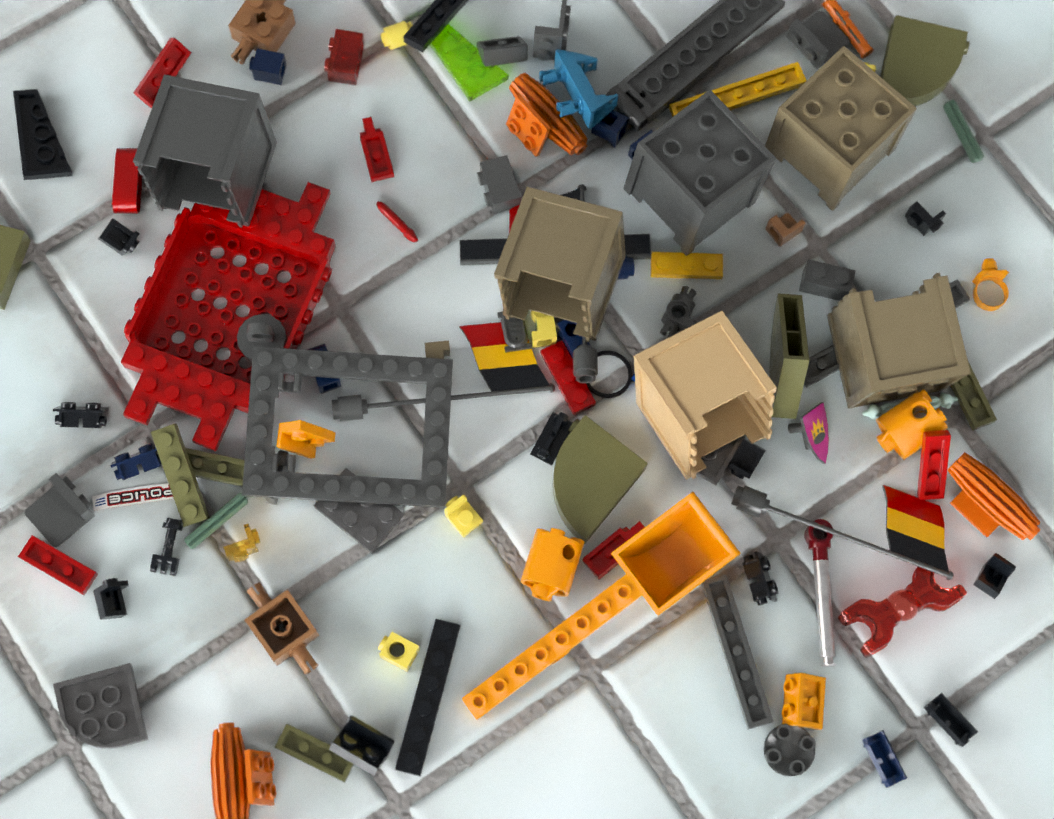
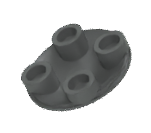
(789, 750)

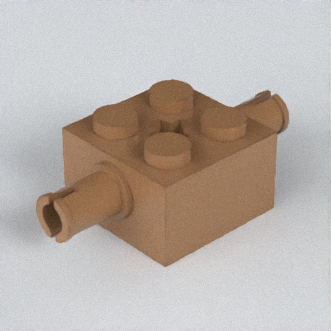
(260, 26)
(265, 627)

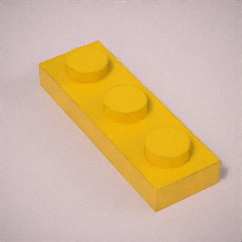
(690, 266)

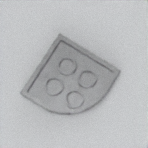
(102, 708)

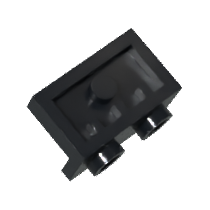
(362, 745)

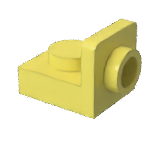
(462, 515)

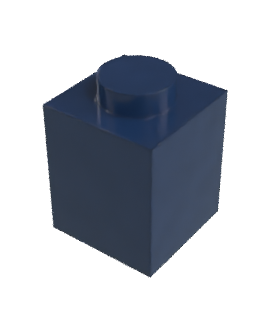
(268, 66)

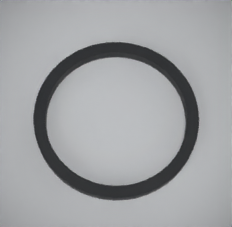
(612, 395)

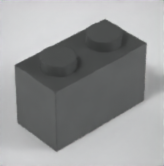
(499, 184)
(826, 280)

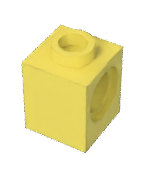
(403, 661)

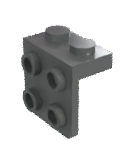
(817, 38)
(550, 39)
(59, 511)

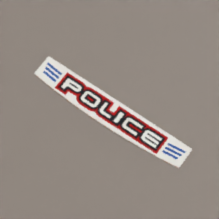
(132, 496)

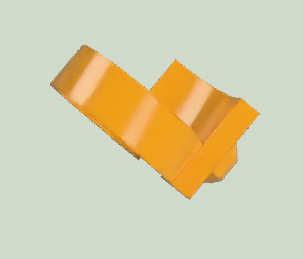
(990, 272)

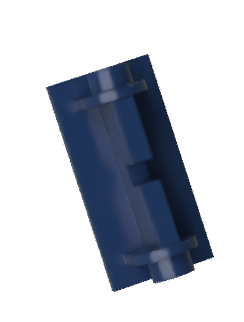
(128, 463)
(884, 759)

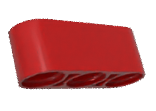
(127, 183)

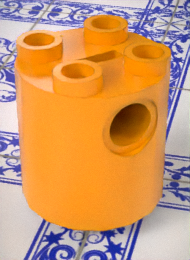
(904, 424)
(551, 564)

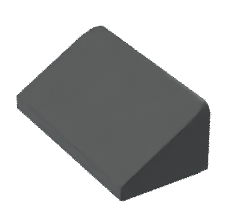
(502, 51)

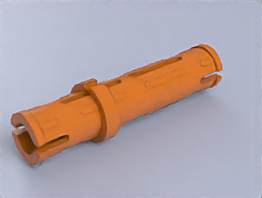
(863, 47)

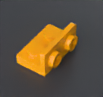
(303, 437)
(804, 700)

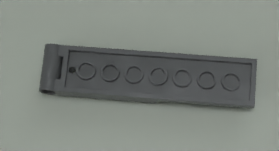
(689, 58)

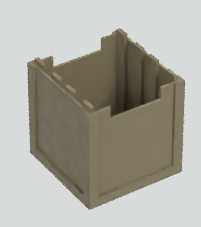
(839, 125)
(561, 260)
(898, 343)

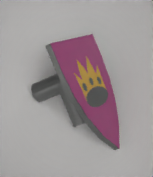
(814, 431)

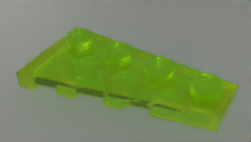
(465, 64)

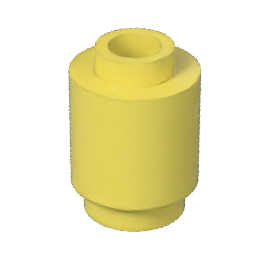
(394, 34)

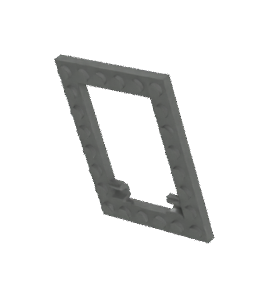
(261, 463)

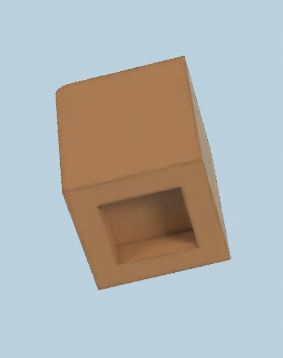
(784, 228)

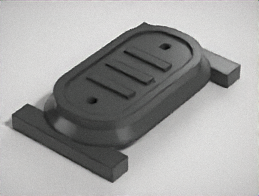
(513, 330)

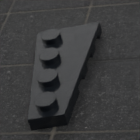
(38, 143)

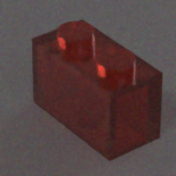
(345, 56)

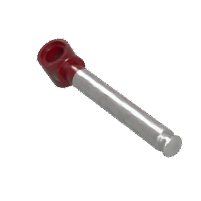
(823, 591)

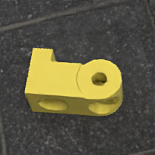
(545, 330)

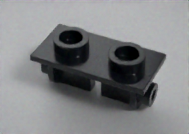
(70, 414)
(552, 438)
(758, 568)
(950, 720)

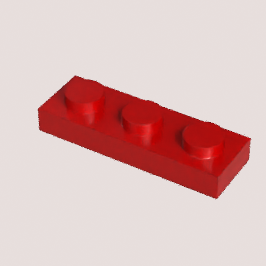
(167, 63)
(561, 367)
(933, 464)
(58, 565)

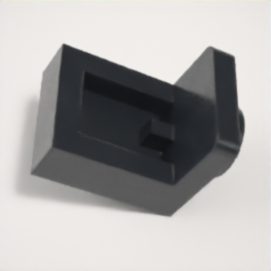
(922, 220)
(119, 237)
(746, 459)
(994, 575)
(110, 599)

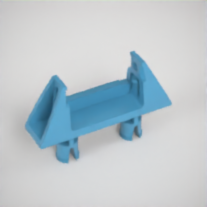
(572, 74)

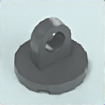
(260, 332)

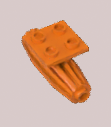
(536, 118)
(990, 501)
(238, 775)

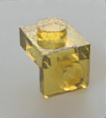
(241, 550)

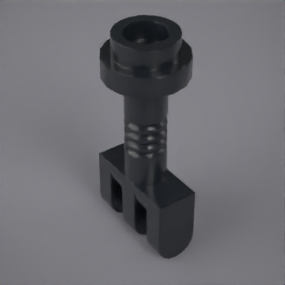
(166, 558)

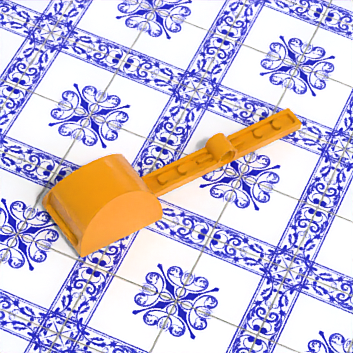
(659, 563)

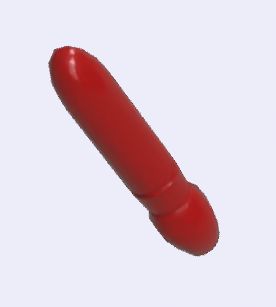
(397, 222)

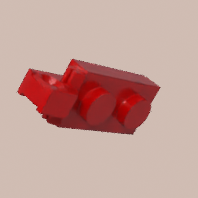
(375, 152)
(600, 559)

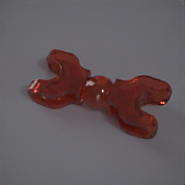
(900, 606)

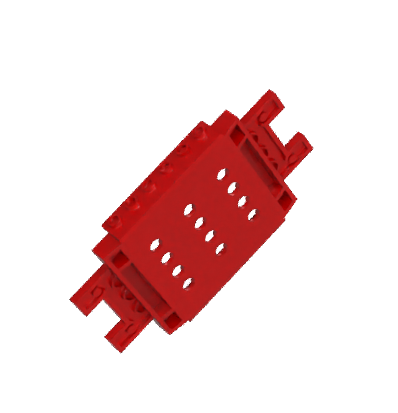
(198, 381)

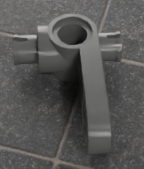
(684, 304)

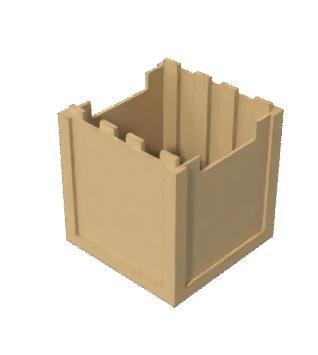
(703, 392)

